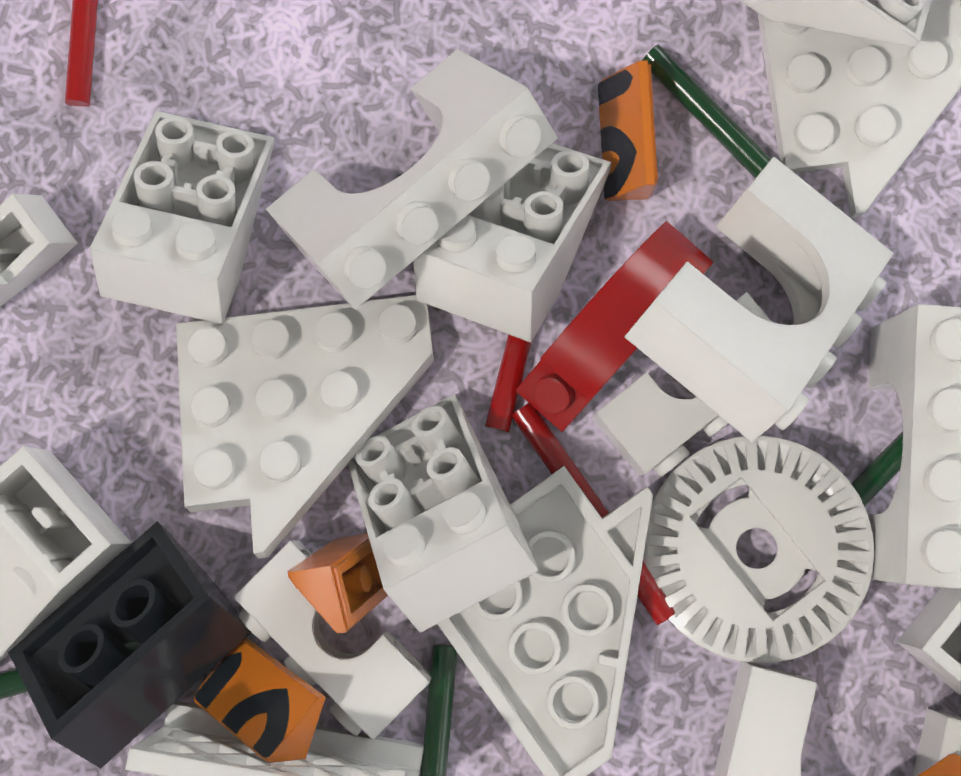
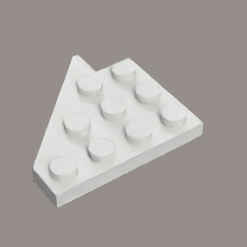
(859, 98)
(288, 401)
(561, 638)

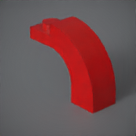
(594, 341)

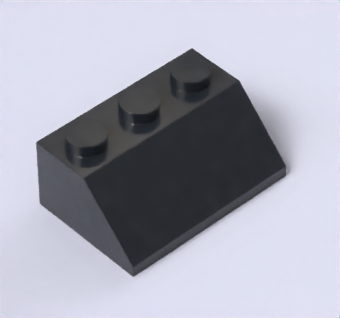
(95, 688)

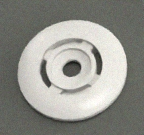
(815, 525)

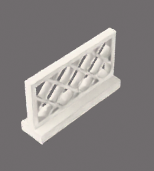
(200, 746)

